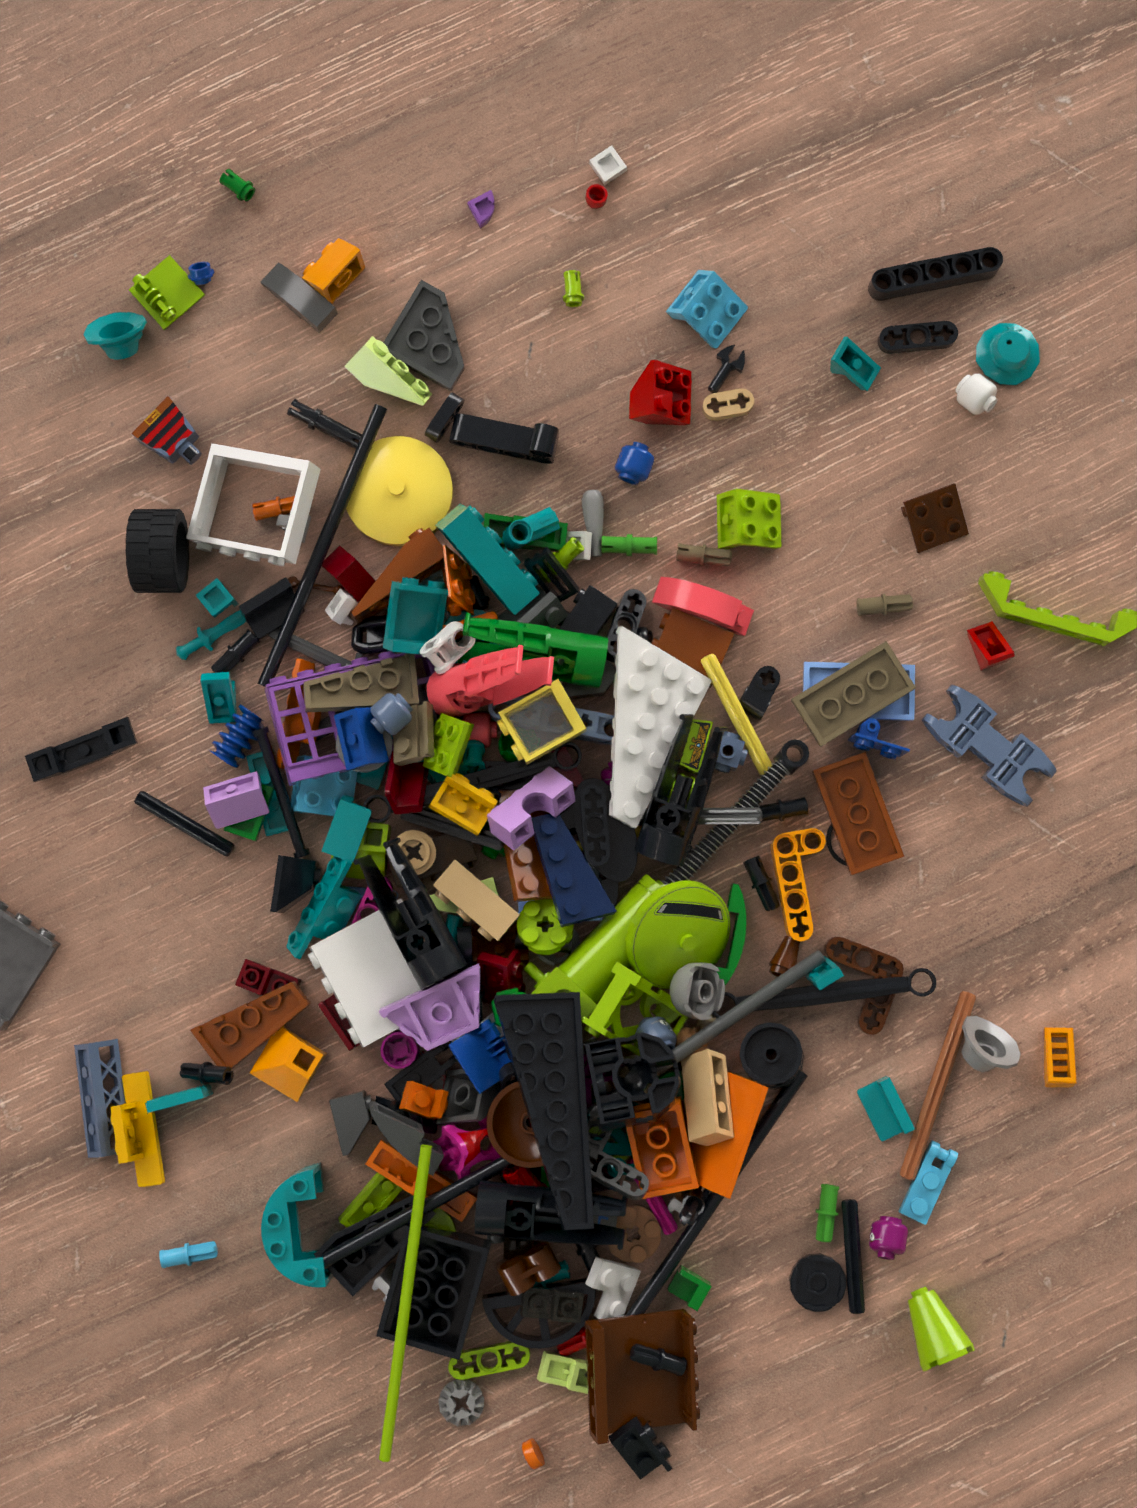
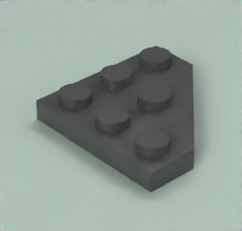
(426, 337)

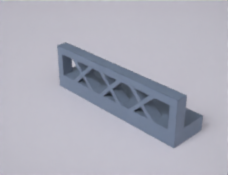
(93, 1093)

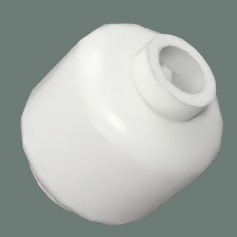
(976, 394)

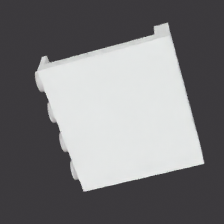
(365, 975)

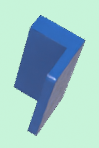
(360, 739)

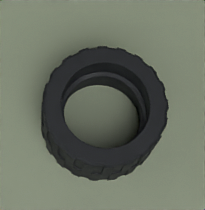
(157, 551)

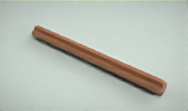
(937, 1086)

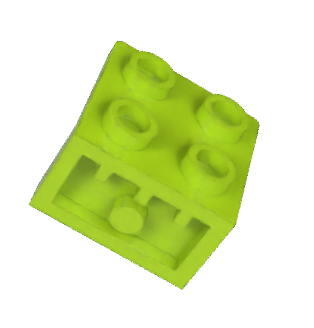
(748, 519)
(450, 742)

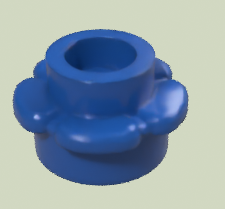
(200, 273)

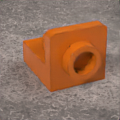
(424, 1100)

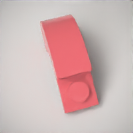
(703, 603)

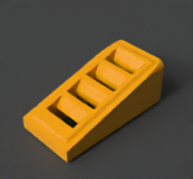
(1069, 1057)

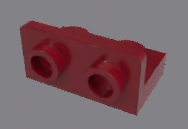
(500, 973)

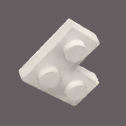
(617, 1284)

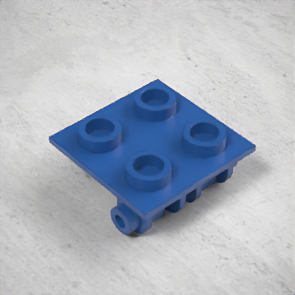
(866, 739)
(481, 1054)

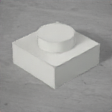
(608, 165)
(585, 539)

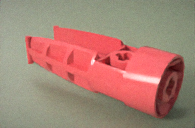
(487, 680)

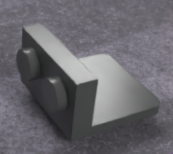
(542, 610)

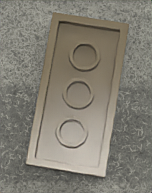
(853, 694)

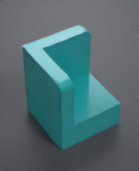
(216, 598)

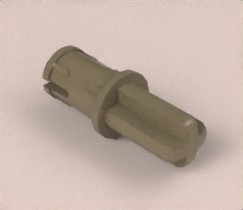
(703, 555)
(884, 604)

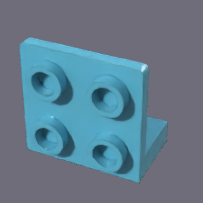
(708, 307)
(322, 794)

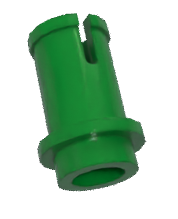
(242, 188)

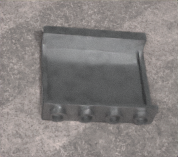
(22, 960)

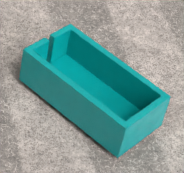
(491, 562)

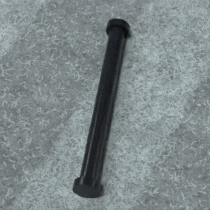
(281, 793)

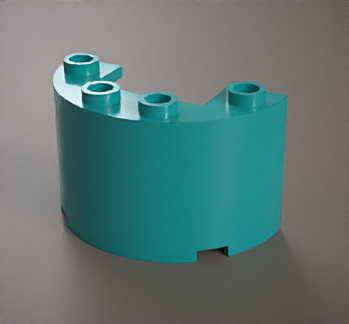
(282, 1230)

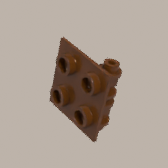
(935, 517)

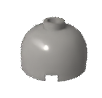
(697, 990)

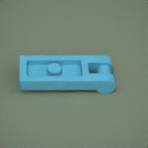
(928, 1183)

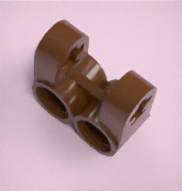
(524, 1270)

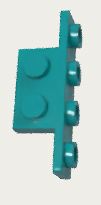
(327, 910)

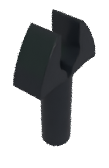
(726, 368)

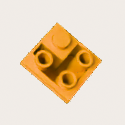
(288, 1063)

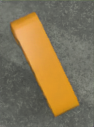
(798, 885)

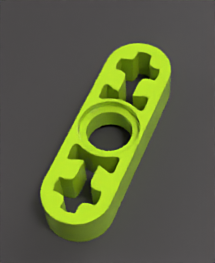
(467, 1357)

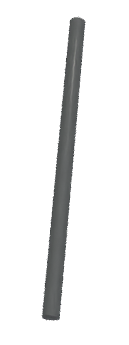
(736, 1014)

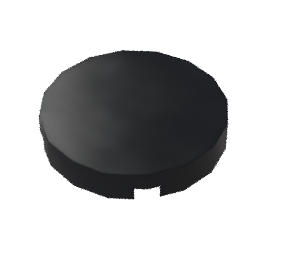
(817, 1282)

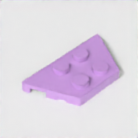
(439, 1010)

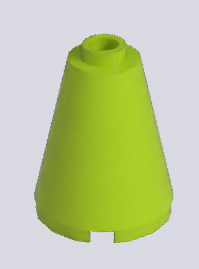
(936, 1330)

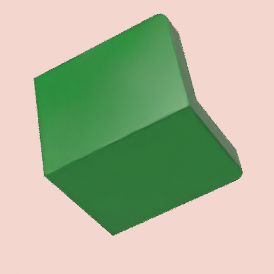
(689, 1287)

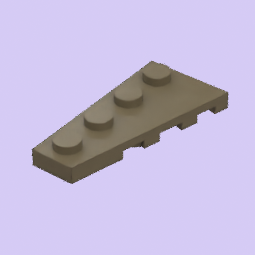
(363, 686)

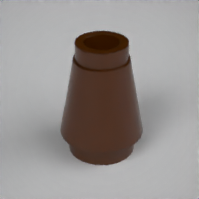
(784, 957)

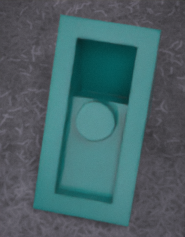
(854, 364)
(219, 697)

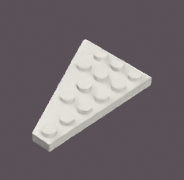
(649, 698)

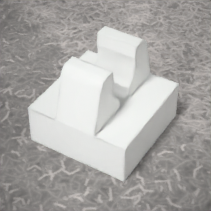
(340, 607)

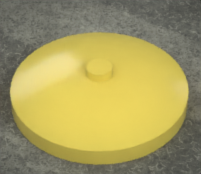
(400, 491)

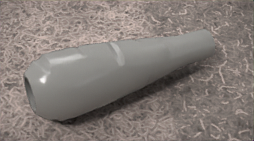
(593, 517)

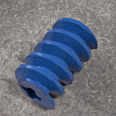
(237, 737)

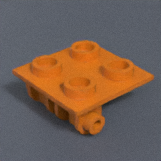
(457, 580)

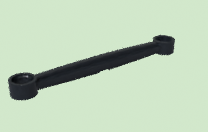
(493, 776)
(840, 992)

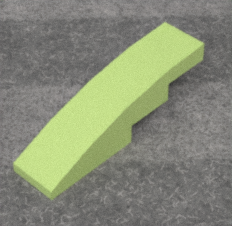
(563, 1371)

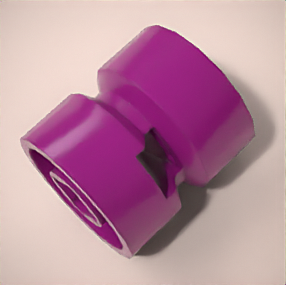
(399, 1050)

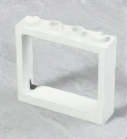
(210, 490)

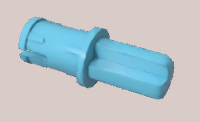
(188, 1254)

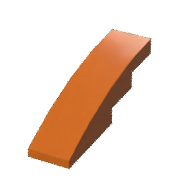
(400, 1171)

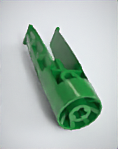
(577, 656)

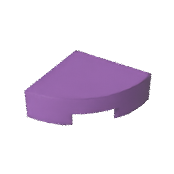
(482, 208)

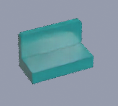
(347, 829)
(885, 1108)

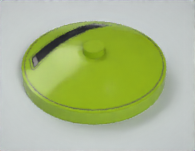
(675, 928)

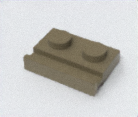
(416, 738)

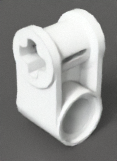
(446, 647)

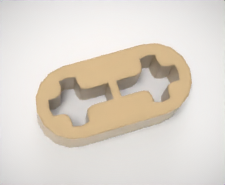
(728, 411)

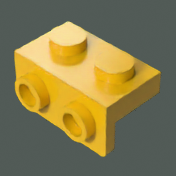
(463, 803)

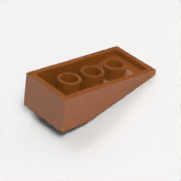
(416, 559)

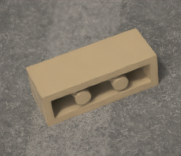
(475, 901)
(707, 1098)

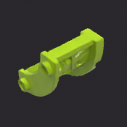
(608, 1009)

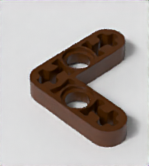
(881, 973)

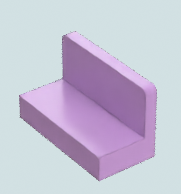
(235, 800)

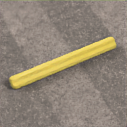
(736, 713)

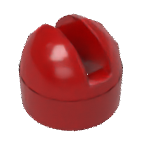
(596, 196)

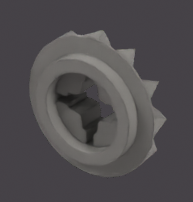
(474, 1401)

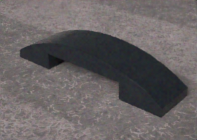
(81, 750)

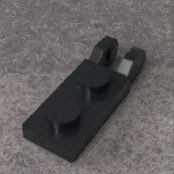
(423, 1071)

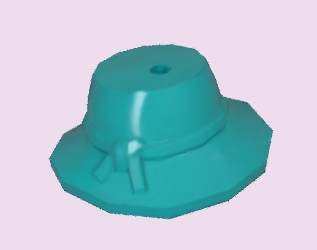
(116, 333)
(1006, 362)

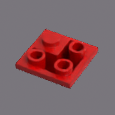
(662, 395)

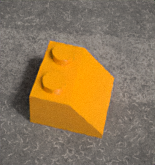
(335, 269)

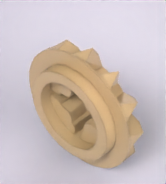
(427, 849)

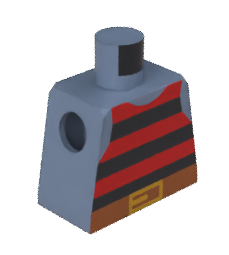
(168, 433)

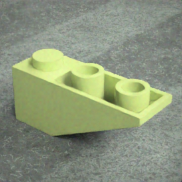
(383, 372)

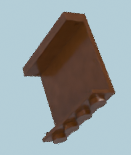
(629, 1389)

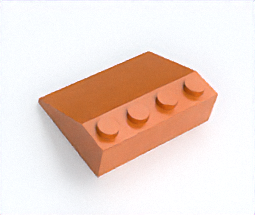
(720, 1163)

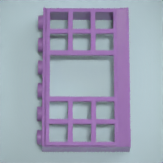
(327, 764)

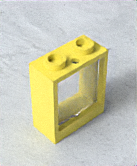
(539, 723)

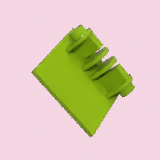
(166, 292)

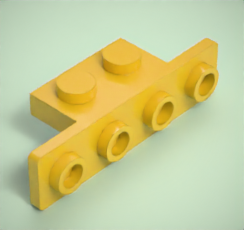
(137, 1130)

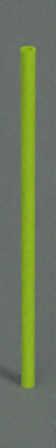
(405, 1303)

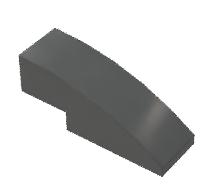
(299, 297)
(405, 1135)

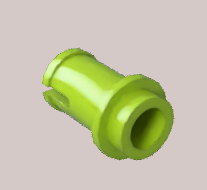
(573, 295)

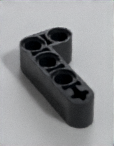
(506, 439)

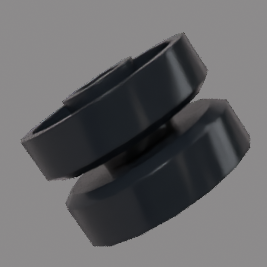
(763, 1041)

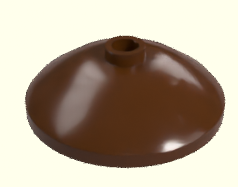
(510, 1131)

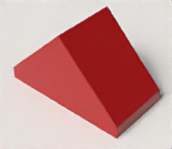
(989, 645)

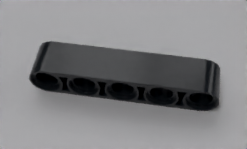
(944, 265)

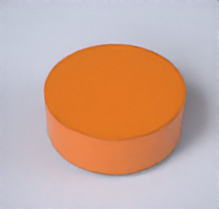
(533, 1454)

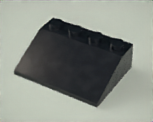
(443, 1290)

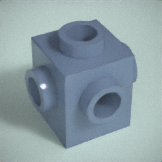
(727, 763)

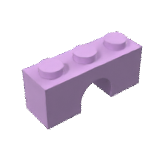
(545, 792)

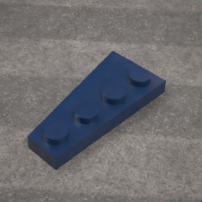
(569, 876)

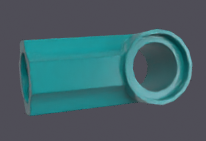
(532, 528)

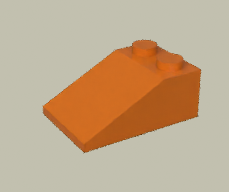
(663, 1151)

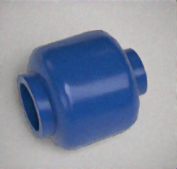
(634, 463)

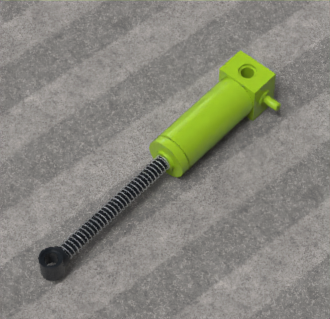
(591, 962)

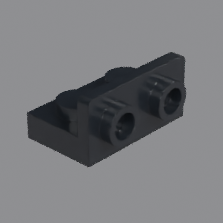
(639, 1449)

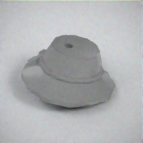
(988, 1045)

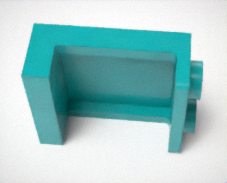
(414, 614)

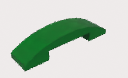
(735, 905)

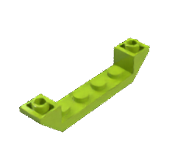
(996, 591)

